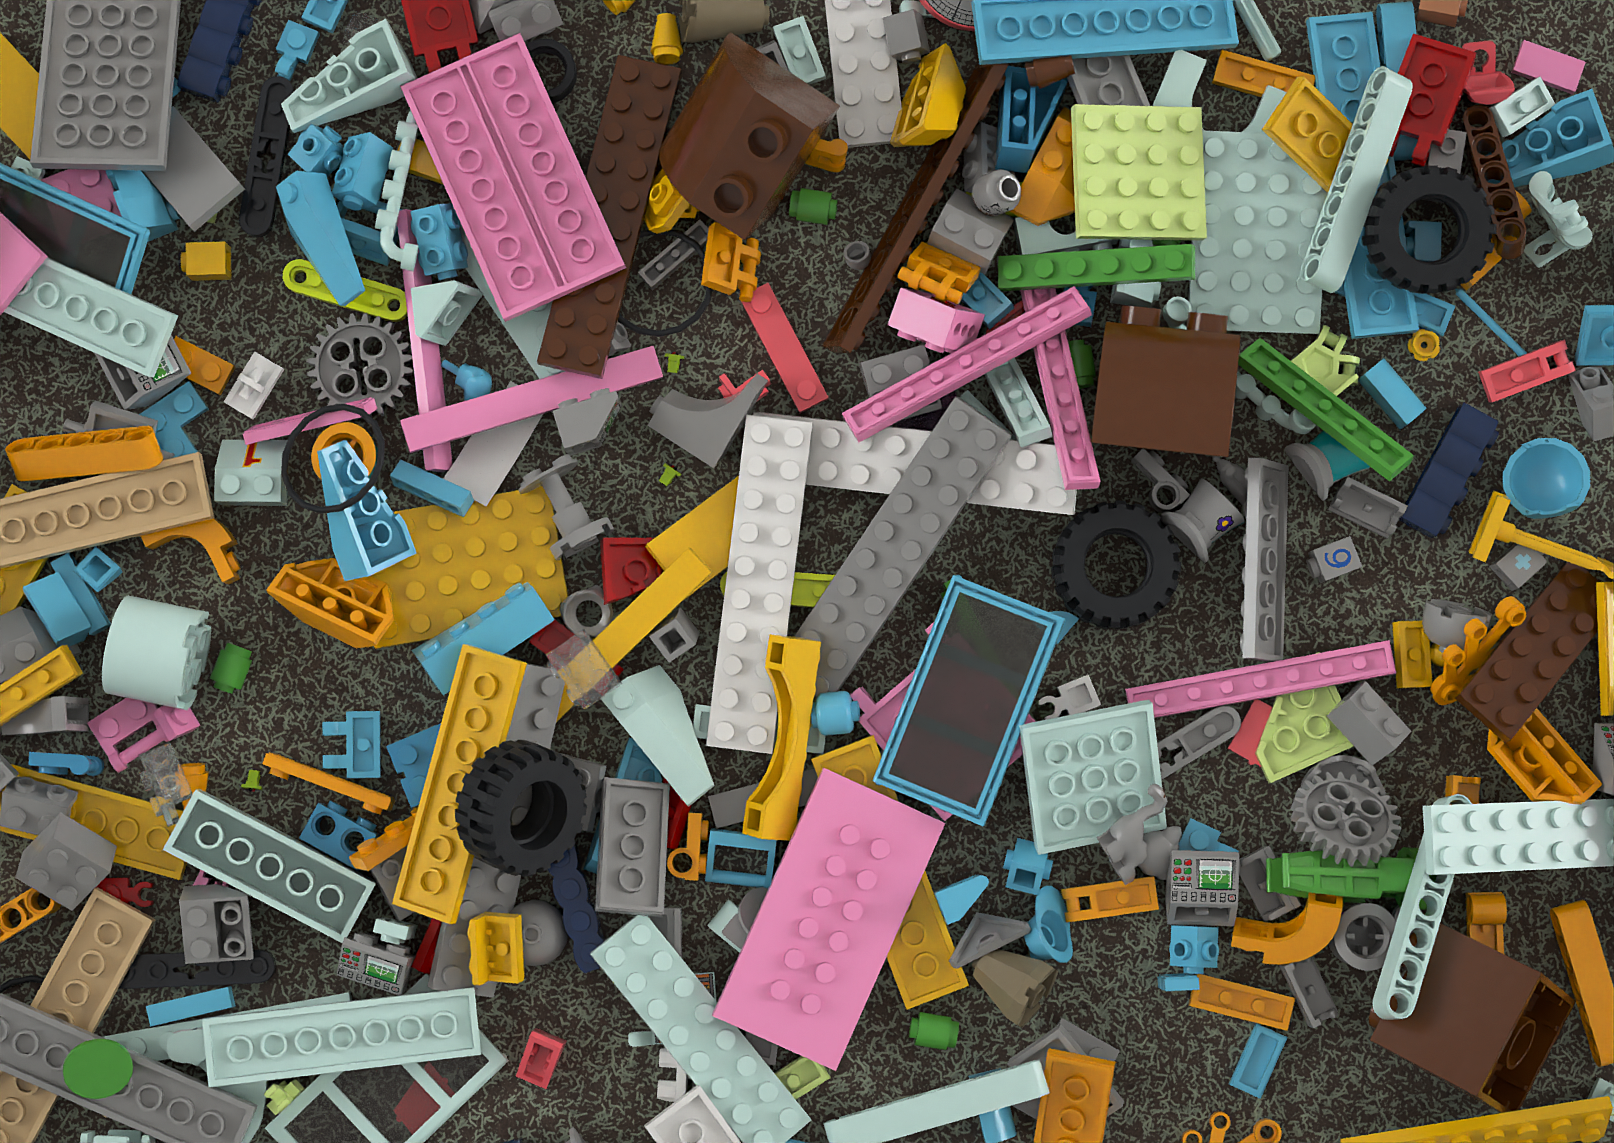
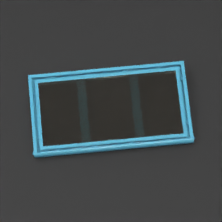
(73, 229)
(968, 700)

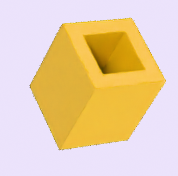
(207, 261)

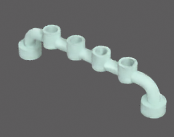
(394, 191)
(1268, 407)

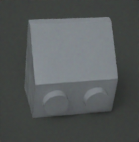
(968, 232)
(1368, 723)

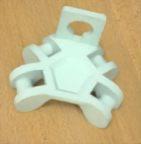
(1563, 219)

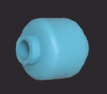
(835, 713)

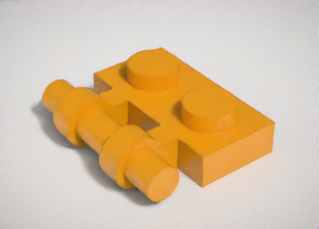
(723, 259)
(943, 267)

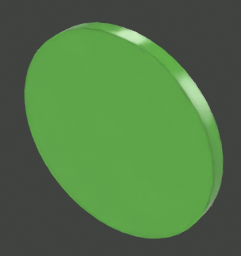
(97, 1068)

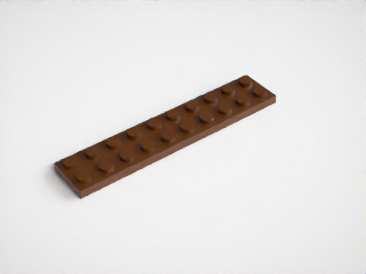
(621, 180)
(911, 214)

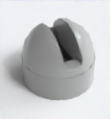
(857, 255)

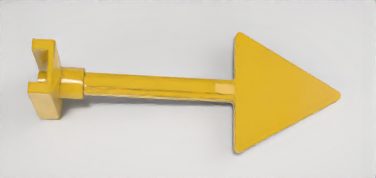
(1494, 527)

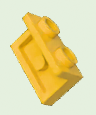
(496, 948)

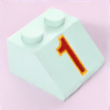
(250, 474)

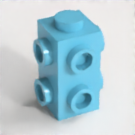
(362, 171)
(439, 240)

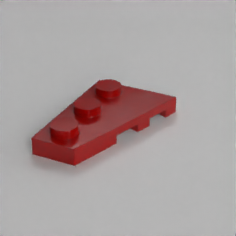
(626, 567)

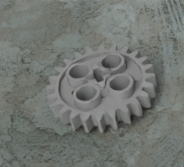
(389, 361)
(1345, 819)

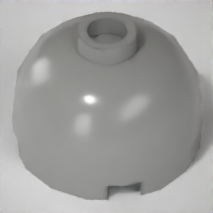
(1445, 622)
(541, 931)

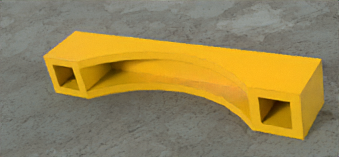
(774, 804)

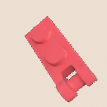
(1525, 371)

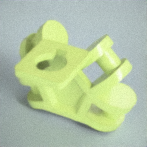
(1324, 363)

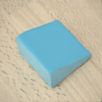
(97, 569)

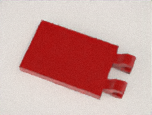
(439, 27)
(1438, 81)

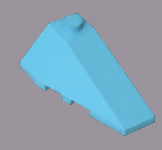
(320, 232)

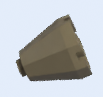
(1014, 983)

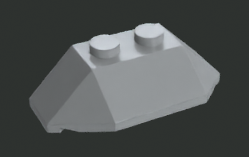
(23, 642)

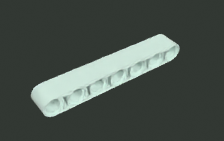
(1356, 179)
(1425, 928)
(940, 1105)

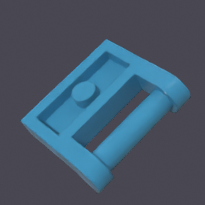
(59, 763)

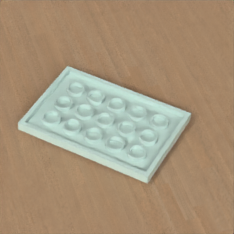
(1257, 236)

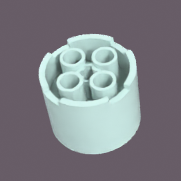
(155, 652)

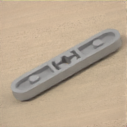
(1199, 737)

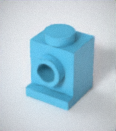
(1424, 240)

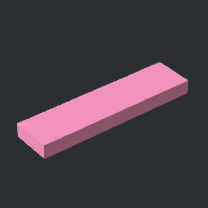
(286, 425)

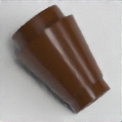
(1049, 70)

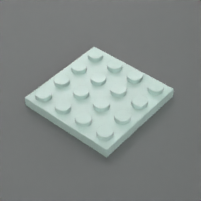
(1089, 773)

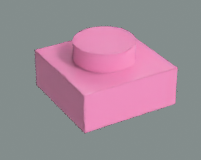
(176, 721)

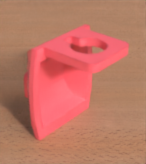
(1487, 85)

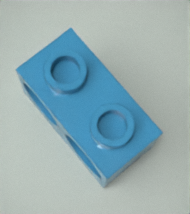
(338, 841)

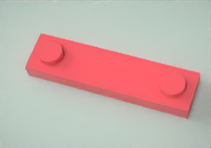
(784, 349)

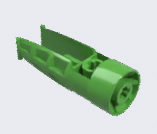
(1308, 872)

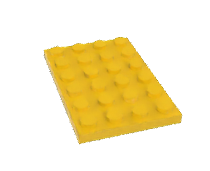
(471, 563)

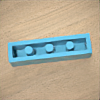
(432, 488)
(82, 593)
(190, 1006)

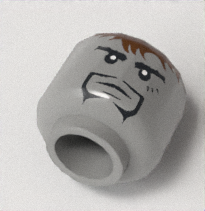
(996, 192)

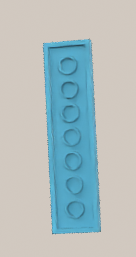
(1099, 28)

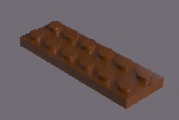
(1534, 653)

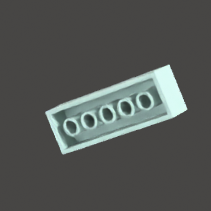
(269, 865)

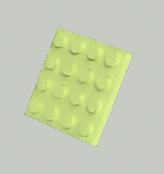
(1138, 172)

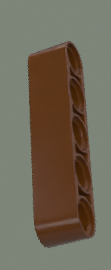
(1494, 167)

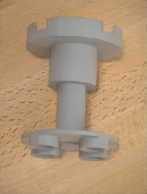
(570, 518)

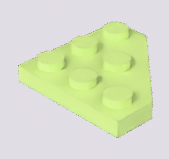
(1300, 732)

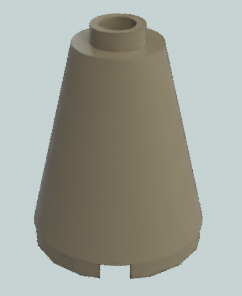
(717, 18)

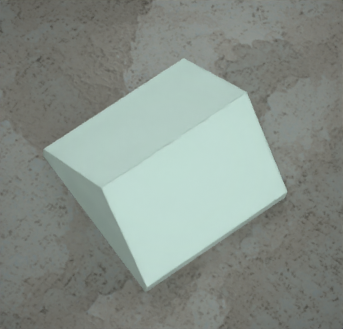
(442, 309)

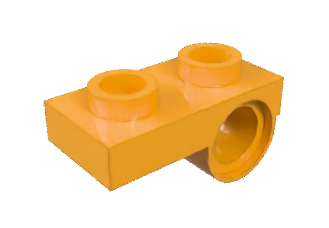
(696, 832)
(1485, 918)

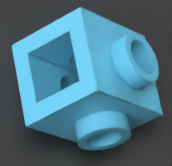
(318, 150)
(1194, 948)

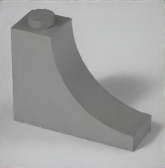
(702, 425)
(51, 715)

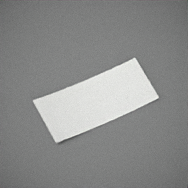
(490, 457)

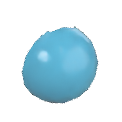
(1546, 478)

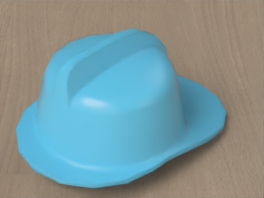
(1049, 930)

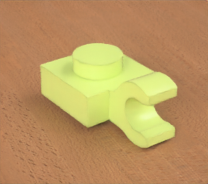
(282, 1095)

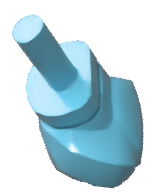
(472, 379)

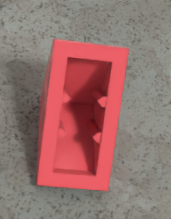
(540, 1058)

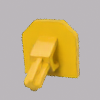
(666, 205)

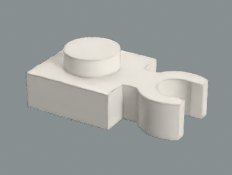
(1075, 697)

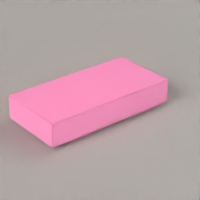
(1552, 66)

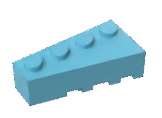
(493, 627)

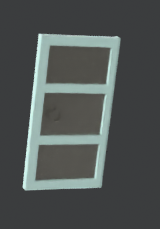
(388, 1101)

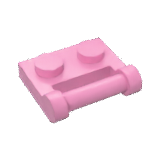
(122, 722)

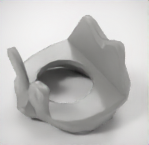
(570, 604)

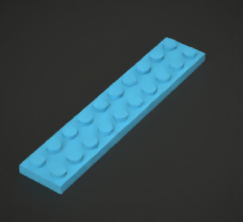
(1342, 61)

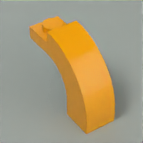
(212, 536)
(1292, 939)

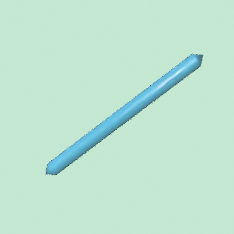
(1490, 322)

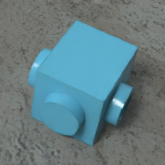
(1026, 867)

